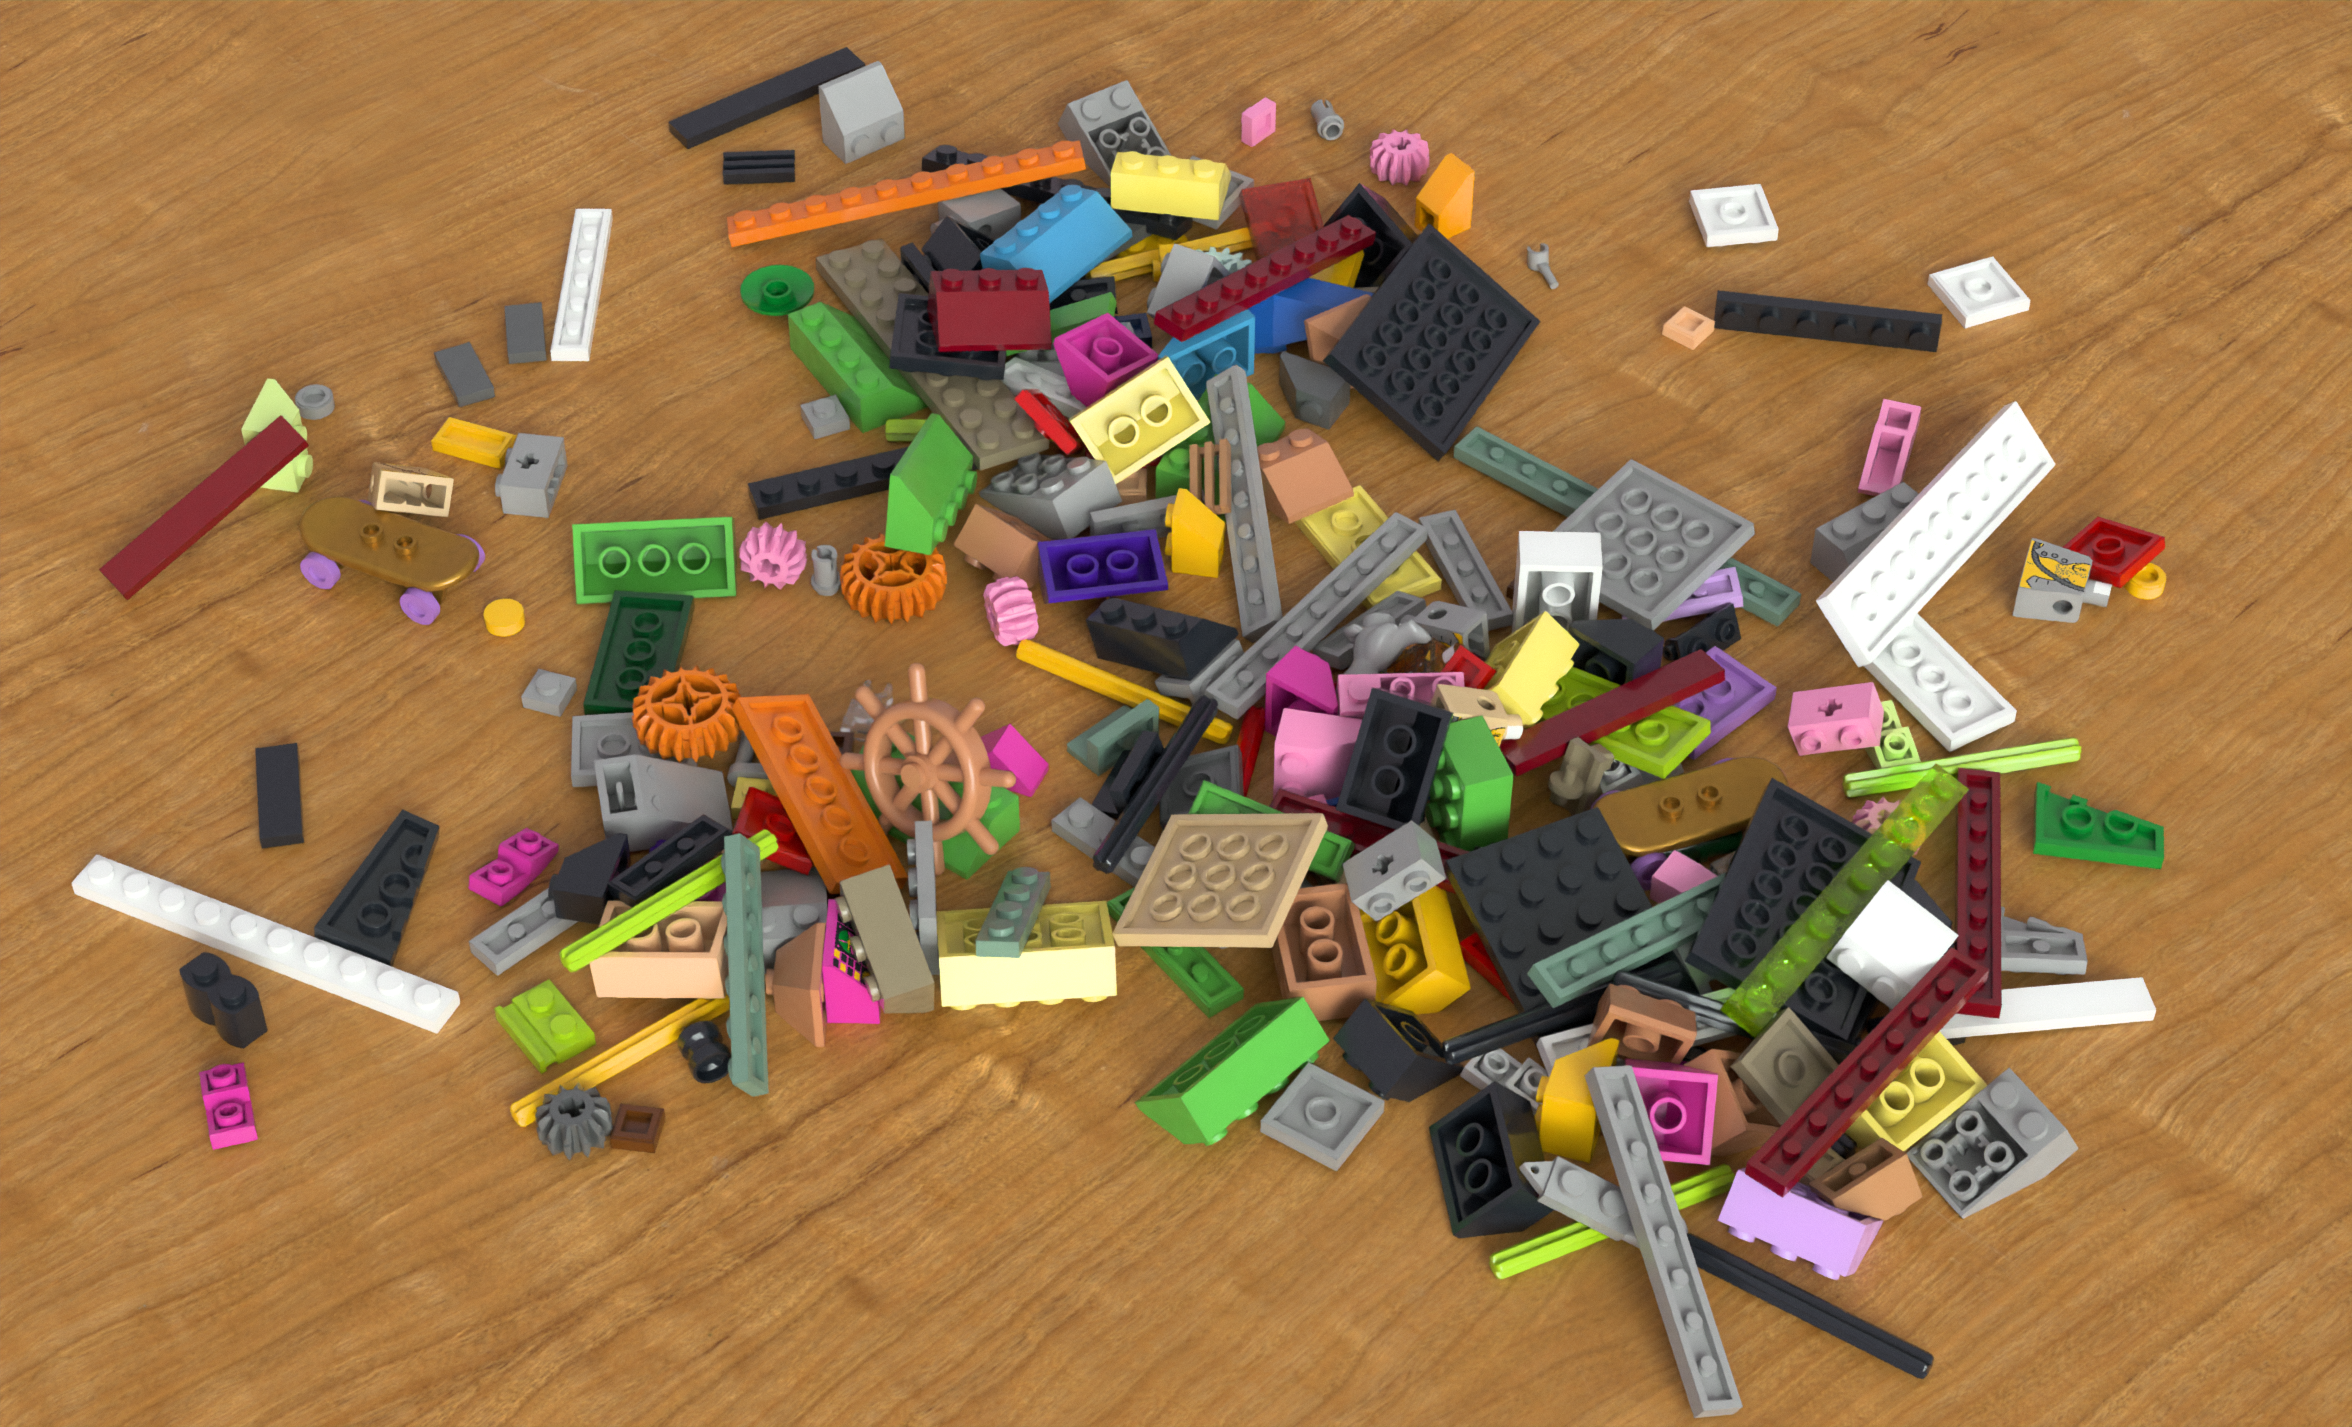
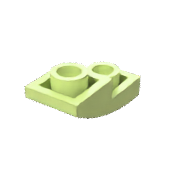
(1895, 741)

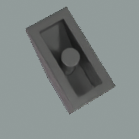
(1313, 390)

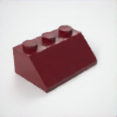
(989, 310)

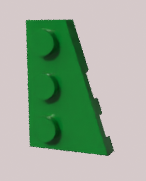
(2081, 832)

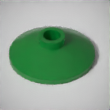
(777, 290)

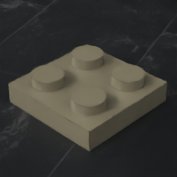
(1784, 1065)

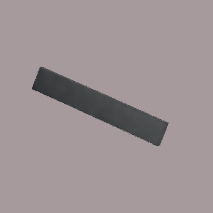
(762, 99)

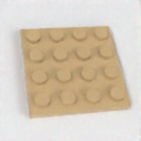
(1221, 880)

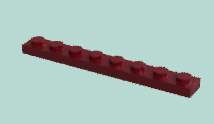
(1264, 278)
(1979, 884)
(1866, 1072)

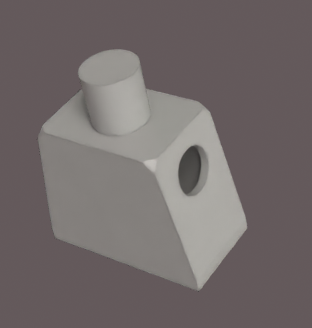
(986, 212)

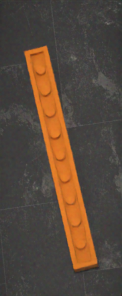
(905, 193)

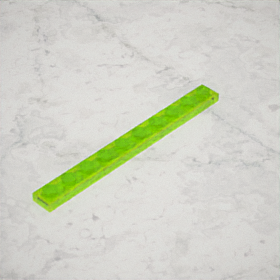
(1843, 901)

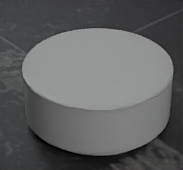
(315, 402)

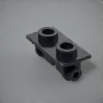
(1717, 630)

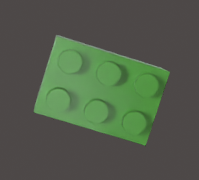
(1471, 788)

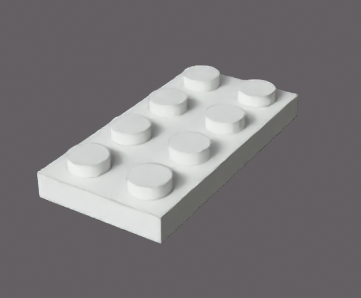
(1940, 686)

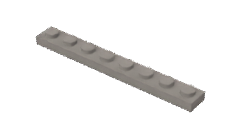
(1248, 520)
(1318, 612)
(1663, 1242)

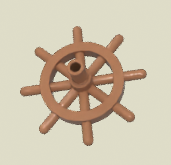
(928, 768)

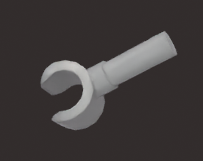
(1540, 262)

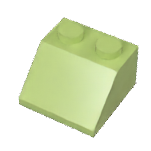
(267, 408)

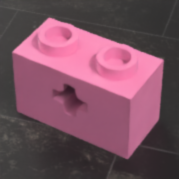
(1836, 719)

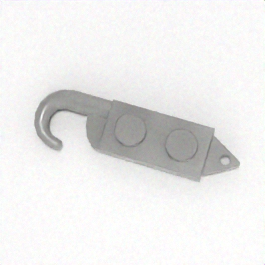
(1582, 1197)

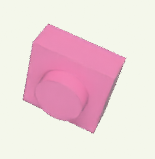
(1258, 122)

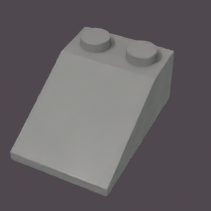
(789, 907)

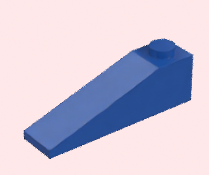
(1282, 316)

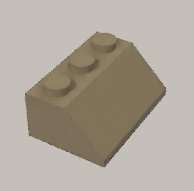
(886, 942)

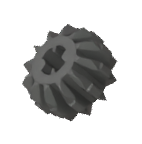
(574, 1121)

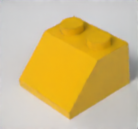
(1567, 1112)

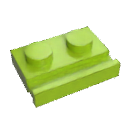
(545, 1026)

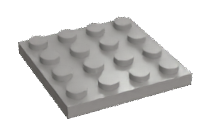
(1655, 541)

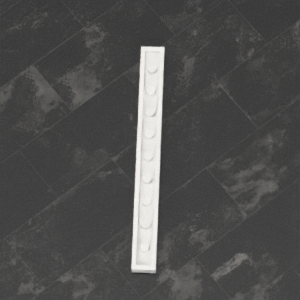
(267, 943)

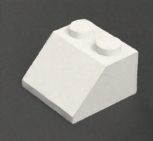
(1891, 945)

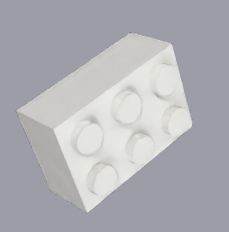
(1557, 576)

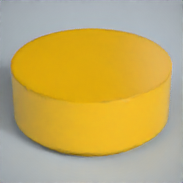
(2147, 583)
(504, 617)

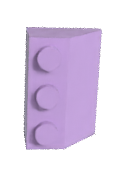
(1799, 1225)

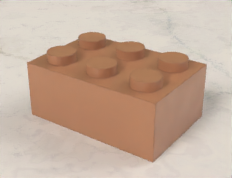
(1324, 953)

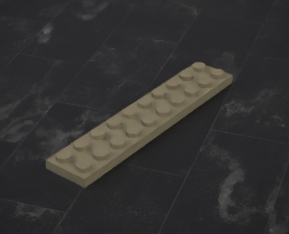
(975, 409)

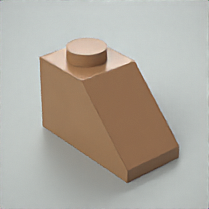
(1871, 1182)

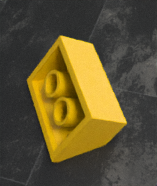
(1417, 955)

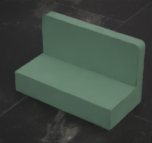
(1105, 741)

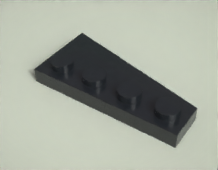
(381, 894)

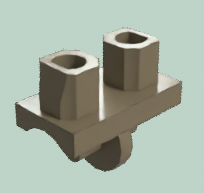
(1580, 775)

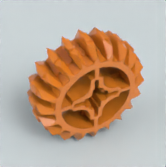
(894, 585)
(663, 719)

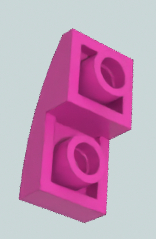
(517, 865)
(228, 1105)

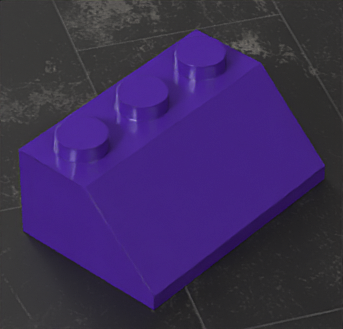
(1101, 566)

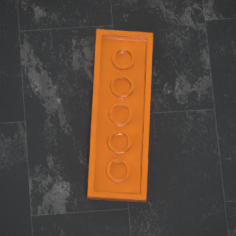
(815, 788)

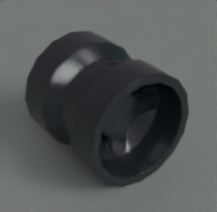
(705, 1051)

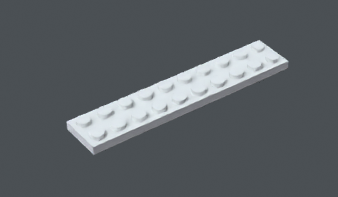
(1935, 534)

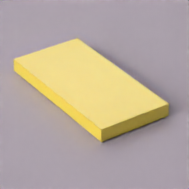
(1346, 526)

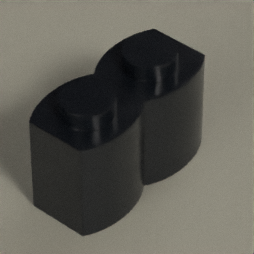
(223, 1000)

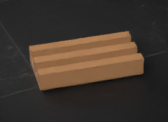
(1208, 452)

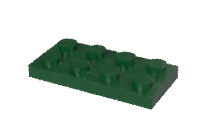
(638, 642)

